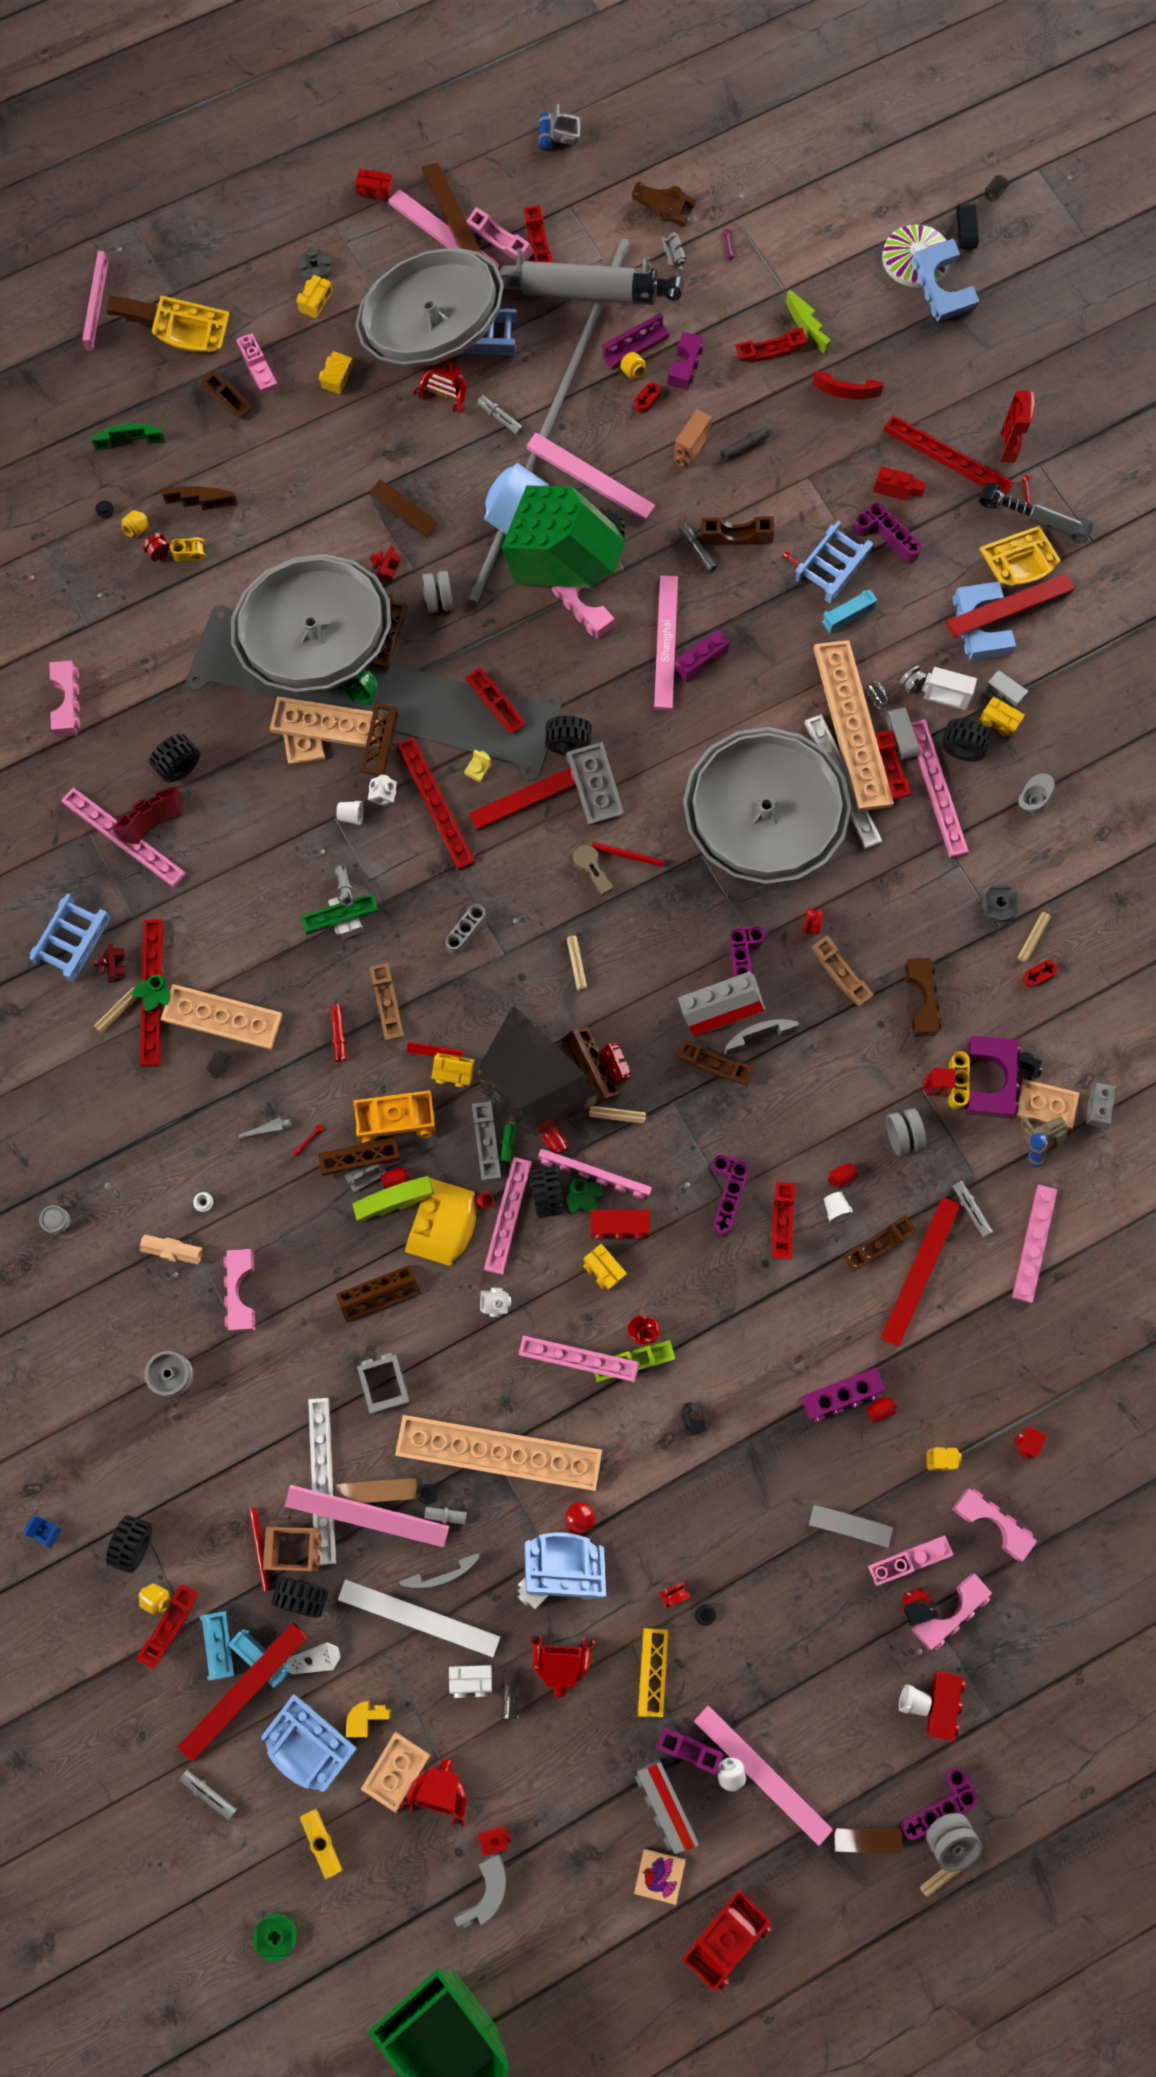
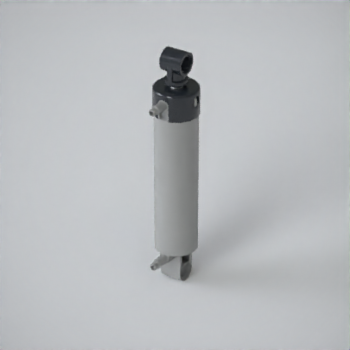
(590, 282)

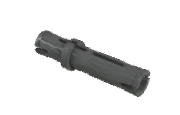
(741, 445)
(694, 542)

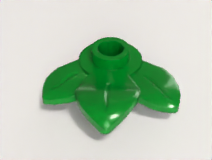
(152, 995)
(585, 1198)

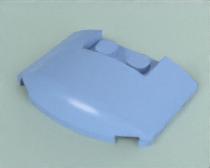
(506, 494)
(564, 1566)
(306, 1746)

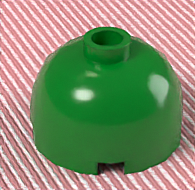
(361, 688)

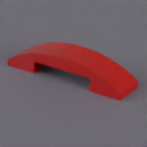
(536, 234)
(771, 348)
(845, 389)
(887, 747)
(782, 1220)
(168, 1627)

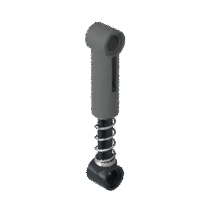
(1077, 529)

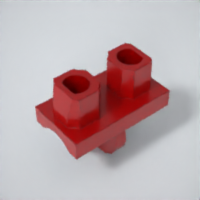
(389, 558)

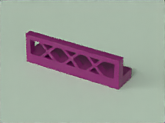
(636, 341)

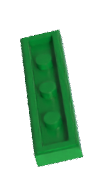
(339, 914)

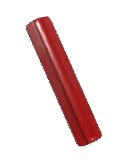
(431, 1050)

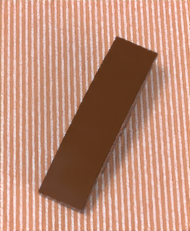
(132, 310)
(195, 495)
(403, 507)

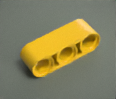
(962, 1072)

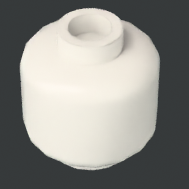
(731, 1774)

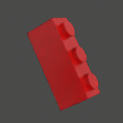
(619, 1224)
(945, 1705)

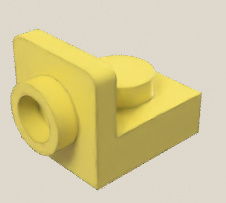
(478, 766)

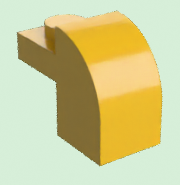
(359, 1718)

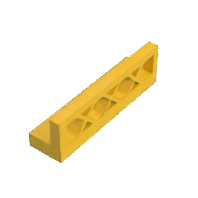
(645, 1672)

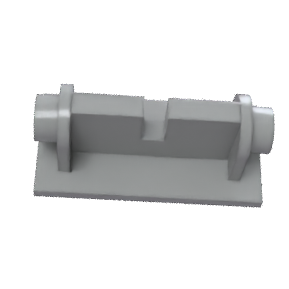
(675, 254)
(363, 1176)

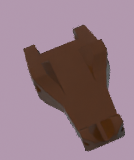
(665, 203)

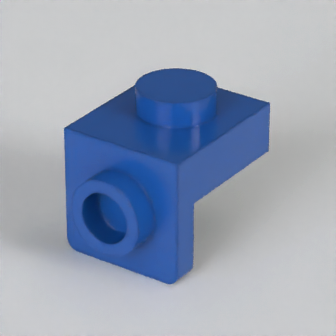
(42, 1531)

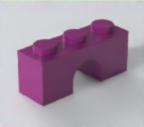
(682, 373)
(710, 648)
(689, 1750)

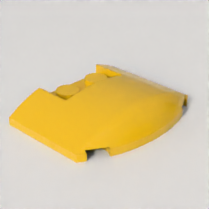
(189, 325)
(1021, 557)
(443, 1224)

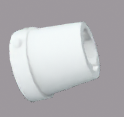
(350, 812)
(837, 1207)
(914, 1701)

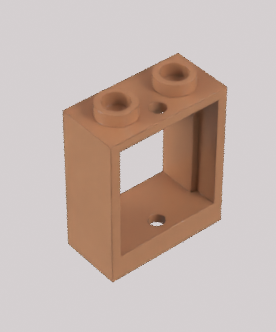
(692, 438)
(271, 1549)

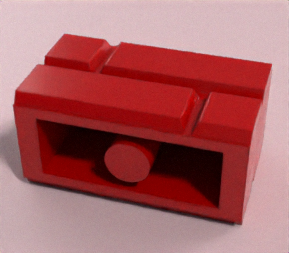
(374, 184)
(939, 1082)

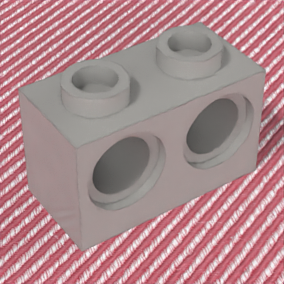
(1100, 1105)

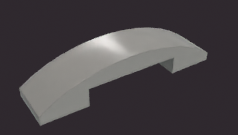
(781, 1025)
(486, 1141)
(850, 1526)
(465, 1564)

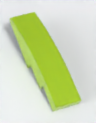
(804, 317)
(394, 1197)
(647, 1356)

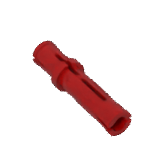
(338, 1033)

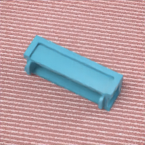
(849, 611)
(216, 1645)
(251, 1651)

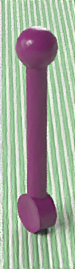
(726, 232)

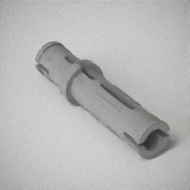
(515, 427)
(344, 889)
(972, 1210)
(187, 1779)

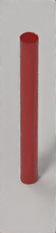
(627, 854)
(259, 1548)

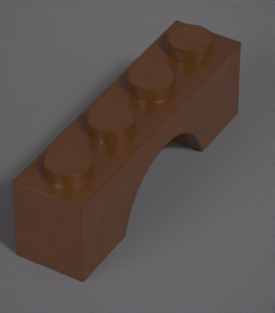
(756, 531)
(920, 974)

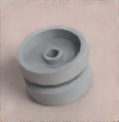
(437, 592)
(906, 1131)
(181, 1374)
(954, 1842)

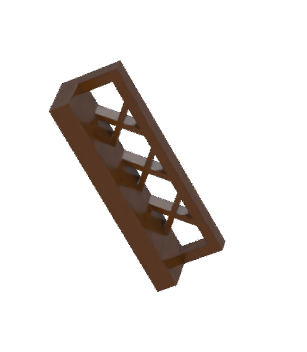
(395, 632)
(387, 738)
(579, 1054)
(358, 1153)
(378, 1296)

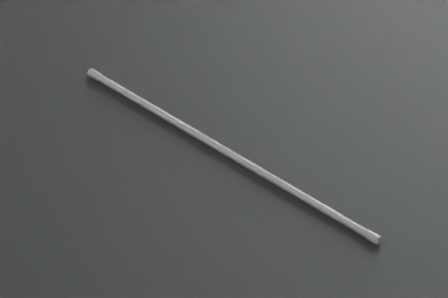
(494, 550)

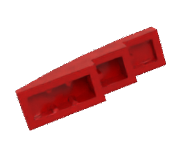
(495, 700)

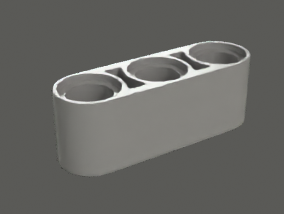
(905, 739)
(466, 921)

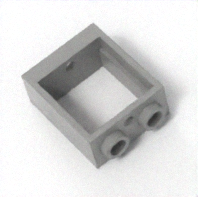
(390, 1403)

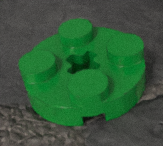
(265, 1946)

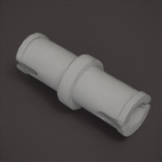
(445, 1515)

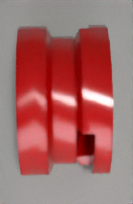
(156, 547)
(815, 921)
(674, 1597)

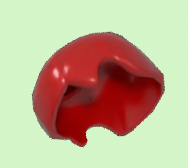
(643, 1330)
(579, 1518)

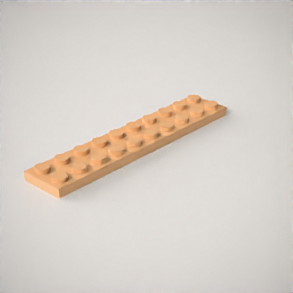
(853, 726)
(498, 1453)

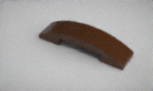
(715, 1064)
(879, 1244)

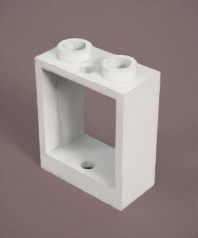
(949, 688)

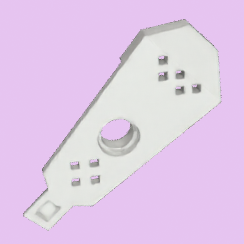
(318, 1659)

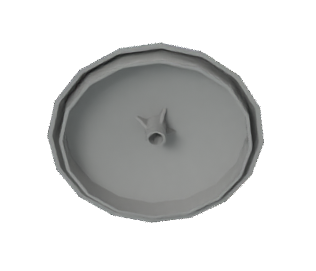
(430, 307)
(310, 623)
(759, 772)

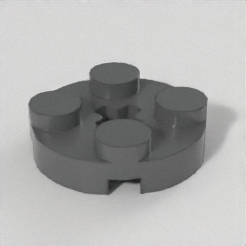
(312, 257)
(1008, 896)

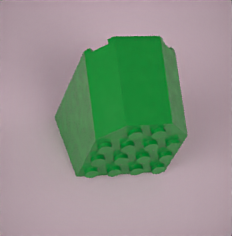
(560, 539)
(441, 2032)

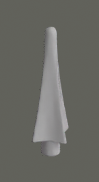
(274, 1126)

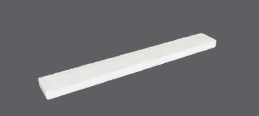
(860, 820)
(322, 1473)
(419, 1618)

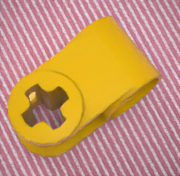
(189, 549)

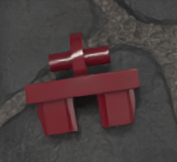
(112, 955)

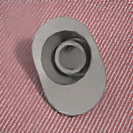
(1037, 793)

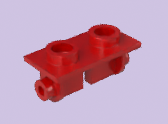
(612, 1054)

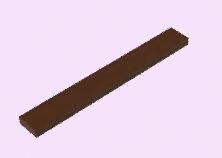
(450, 207)

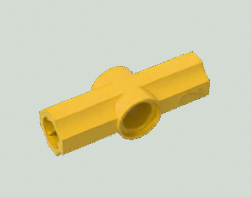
(326, 1857)

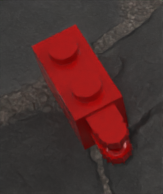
(898, 484)

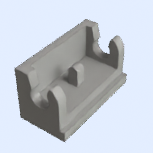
(1005, 690)

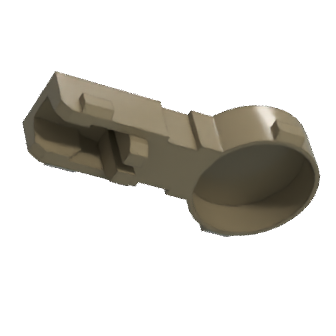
(583, 858)

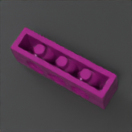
(869, 1378)

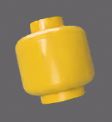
(633, 365)
(134, 524)
(154, 1599)

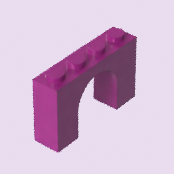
(1004, 1054)

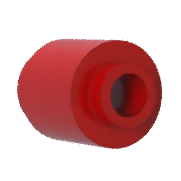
(555, 1140)
(842, 1175)
(395, 1177)
(881, 1409)

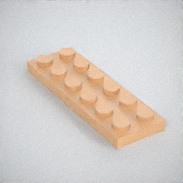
(324, 722)
(222, 1017)

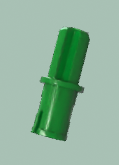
(508, 1143)

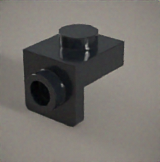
(1028, 1062)

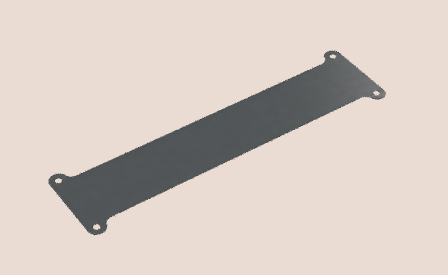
(425, 702)

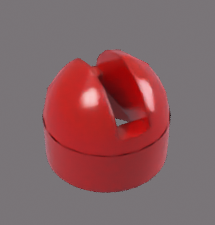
(484, 1200)

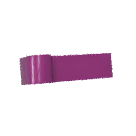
(907, 548)
(743, 947)
(728, 1197)
(936, 1807)

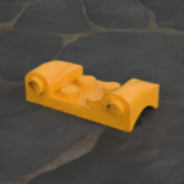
(394, 1115)

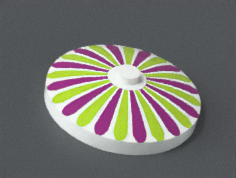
(901, 248)

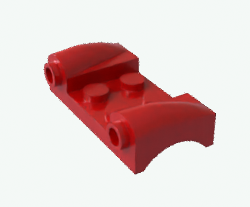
(1016, 423)
(727, 1941)

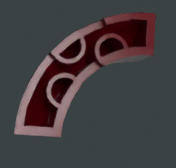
(148, 814)

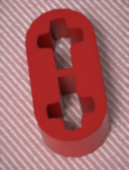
(644, 396)
(1038, 970)

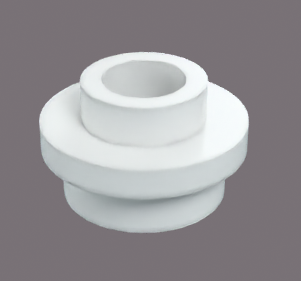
(201, 1196)

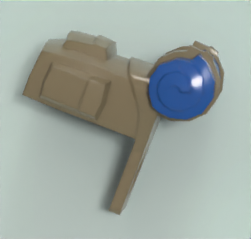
(1043, 1138)

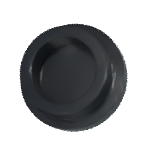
(104, 509)
(427, 1494)
(705, 1615)

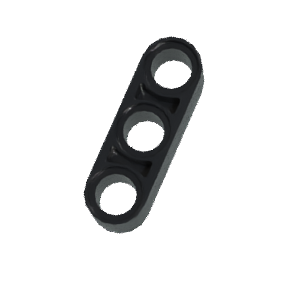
(967, 226)

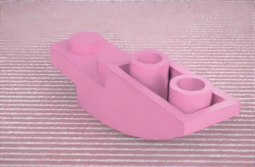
(256, 363)
(910, 1560)

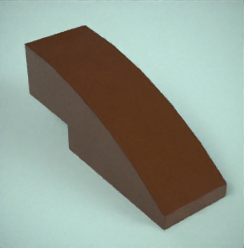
(225, 395)
(868, 1840)

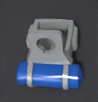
(558, 128)

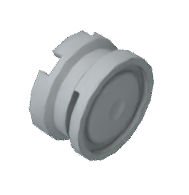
(913, 679)
(54, 1220)

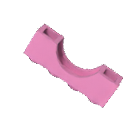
(489, 230)
(596, 619)
(64, 719)
(238, 1265)
(1016, 1541)
(971, 1594)

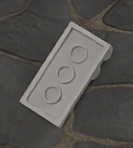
(594, 782)

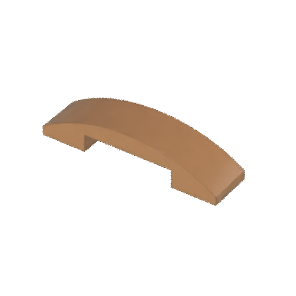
(841, 972)
(386, 1001)
(378, 1490)

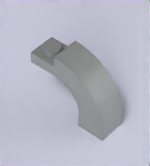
(495, 1878)

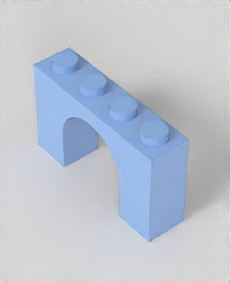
(942, 303)
(980, 643)

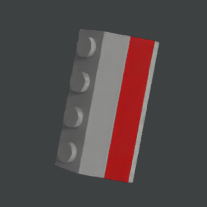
(722, 1004)
(667, 1807)

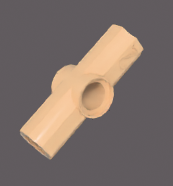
(170, 1249)

